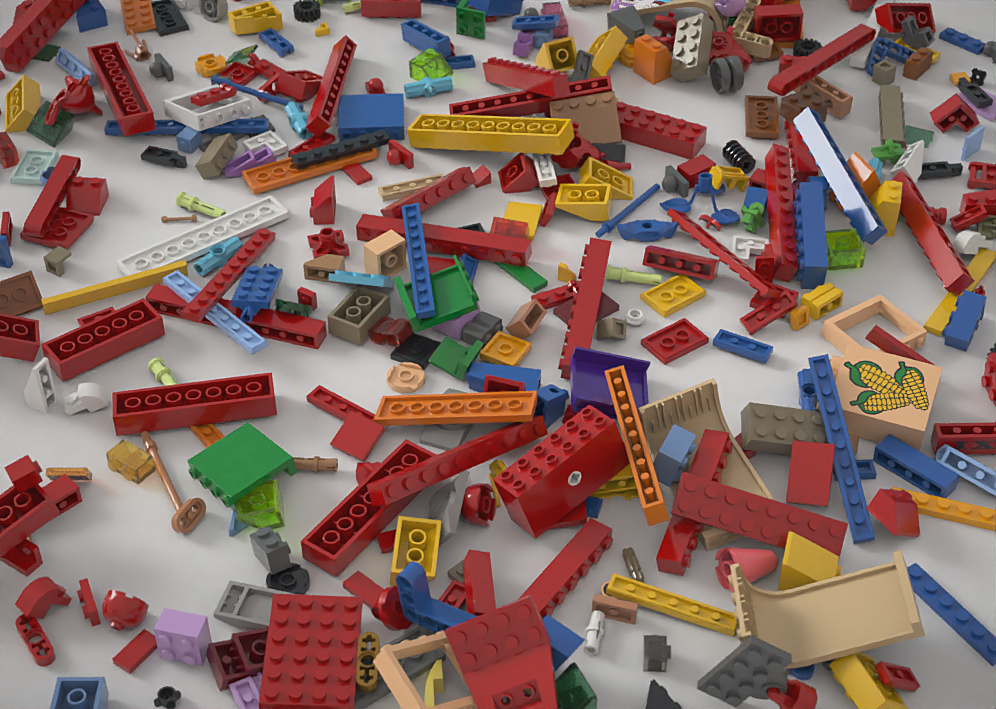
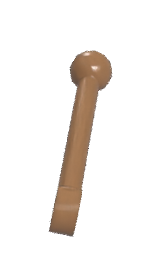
(165, 219)

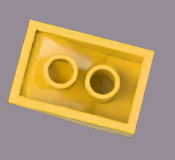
(599, 173)
(586, 200)

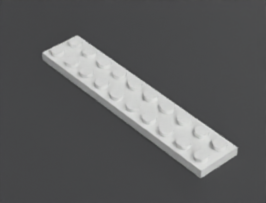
(200, 238)

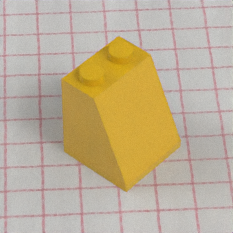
(557, 55)
(887, 204)
(806, 563)

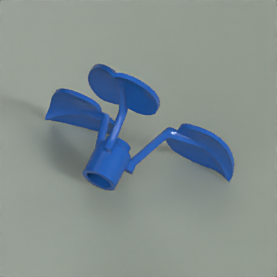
(704, 186)

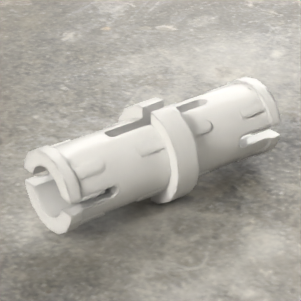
(594, 632)

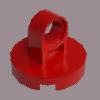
(389, 610)

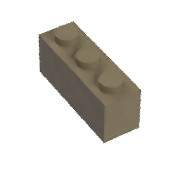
(216, 156)

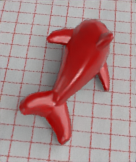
(75, 99)

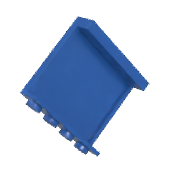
(371, 113)

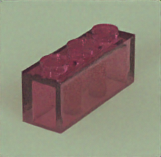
(555, 8)

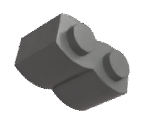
(482, 329)

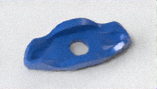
(647, 230)

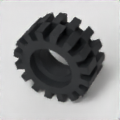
(307, 10)
(805, 47)

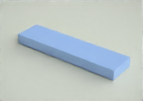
(74, 66)

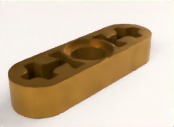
(364, 654)

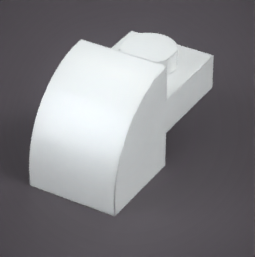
(969, 242)
(88, 396)

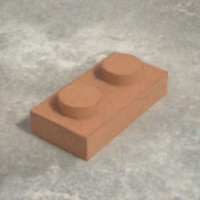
(615, 609)

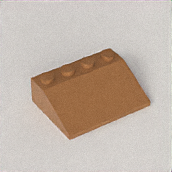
(594, 113)

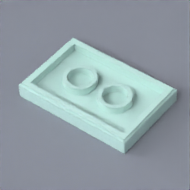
(31, 166)

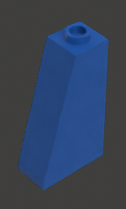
(478, 370)

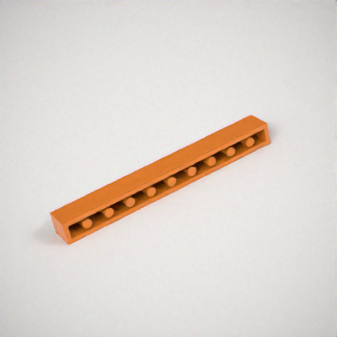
(636, 447)

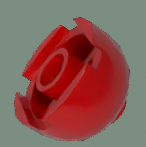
(478, 504)
(123, 611)

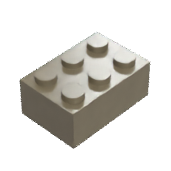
(358, 314)

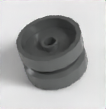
(726, 74)

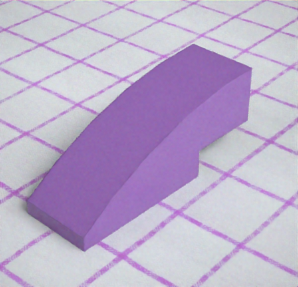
(525, 43)
(248, 160)

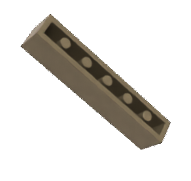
(891, 115)

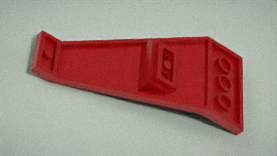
(505, 655)

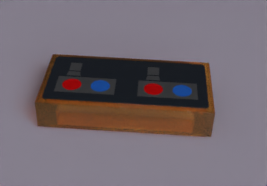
(72, 473)

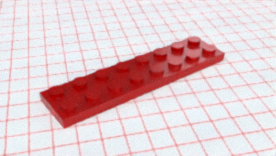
(753, 515)

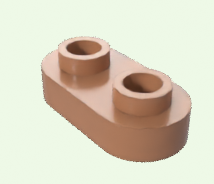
(187, 516)

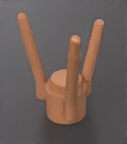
(141, 51)

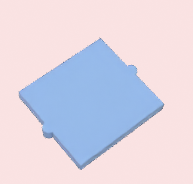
(972, 143)

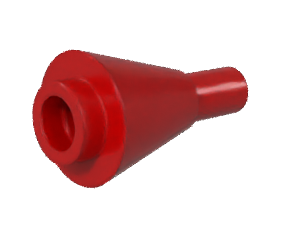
(617, 165)

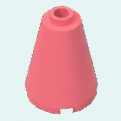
(753, 562)

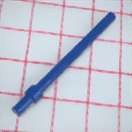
(250, 91)
(609, 225)

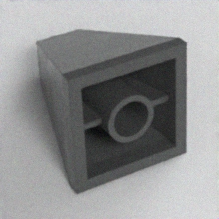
(627, 21)

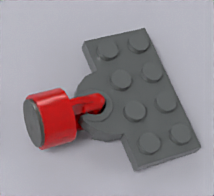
(757, 672)

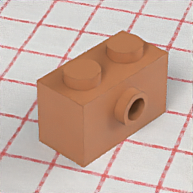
(526, 319)

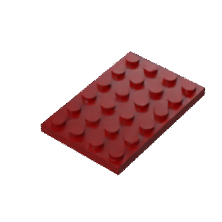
(311, 652)

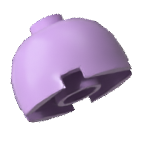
(730, 7)

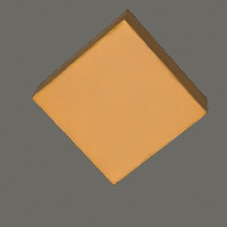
(955, 76)

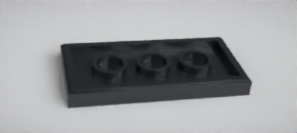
(168, 18)

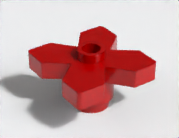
(328, 242)

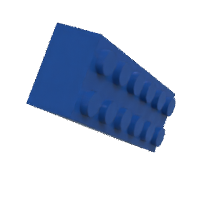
(810, 235)

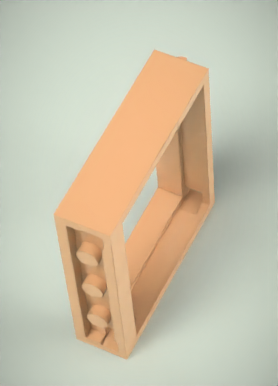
(834, 327)
(398, 681)

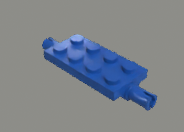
(256, 290)

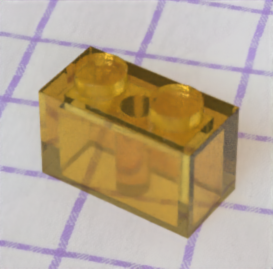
(130, 462)

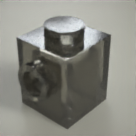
(655, 653)

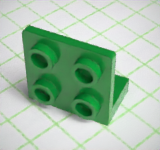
(470, 21)
(455, 358)

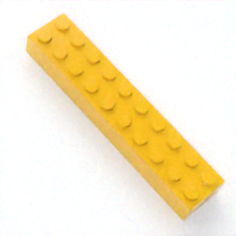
(491, 133)

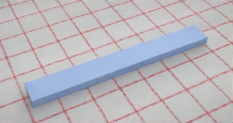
(218, 314)

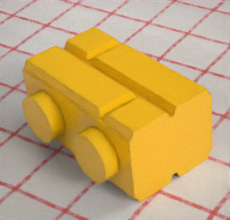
(822, 300)

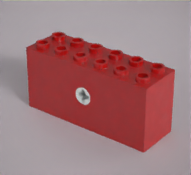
(562, 471)

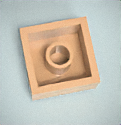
(385, 254)

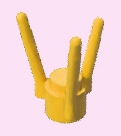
(496, 468)

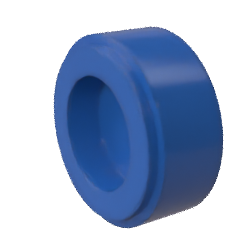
(803, 673)

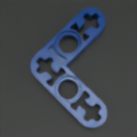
(882, 52)

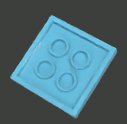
(361, 278)

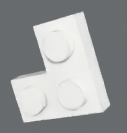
(266, 139)
(743, 246)

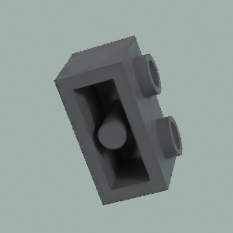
(270, 550)

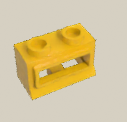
(732, 175)

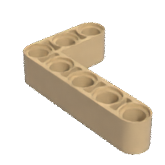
(751, 43)

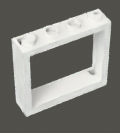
(180, 109)

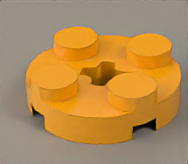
(210, 64)

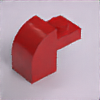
(39, 597)

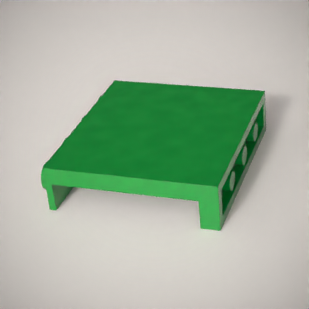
(452, 296)
(239, 464)

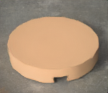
(406, 377)

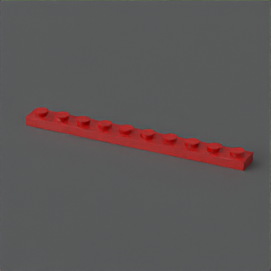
(724, 254)
(227, 276)

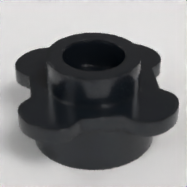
(982, 76)
(165, 693)

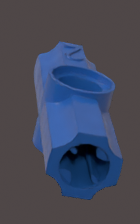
(807, 393)

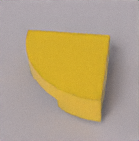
(322, 30)
(565, 274)

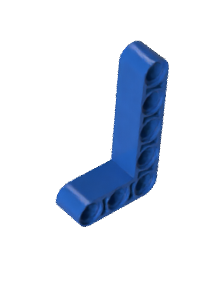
(420, 606)

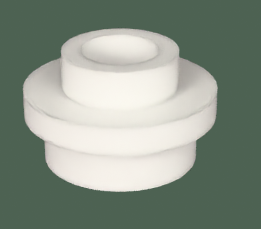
(634, 317)

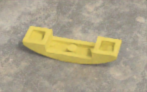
(434, 684)

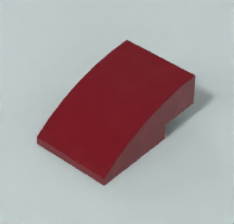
(237, 657)

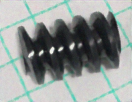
(738, 156)

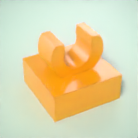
(799, 317)

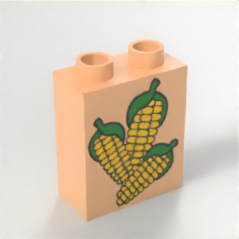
(885, 394)

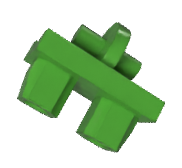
(889, 151)
(753, 217)

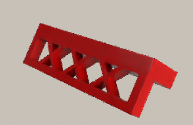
(23, 557)

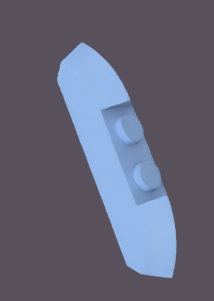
(967, 468)

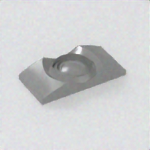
(445, 436)
(447, 504)
(246, 605)

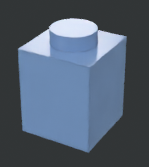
(542, 36)
(189, 140)

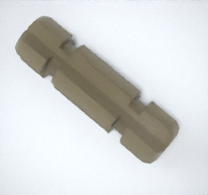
(632, 564)

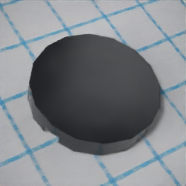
(290, 580)

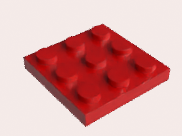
(64, 229)

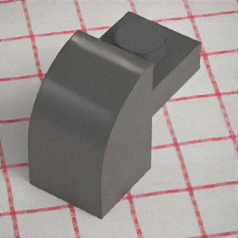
(914, 36)

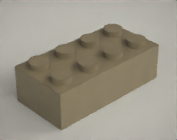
(692, 47)
(776, 427)

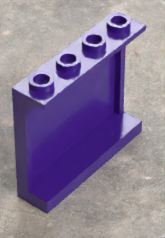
(590, 382)

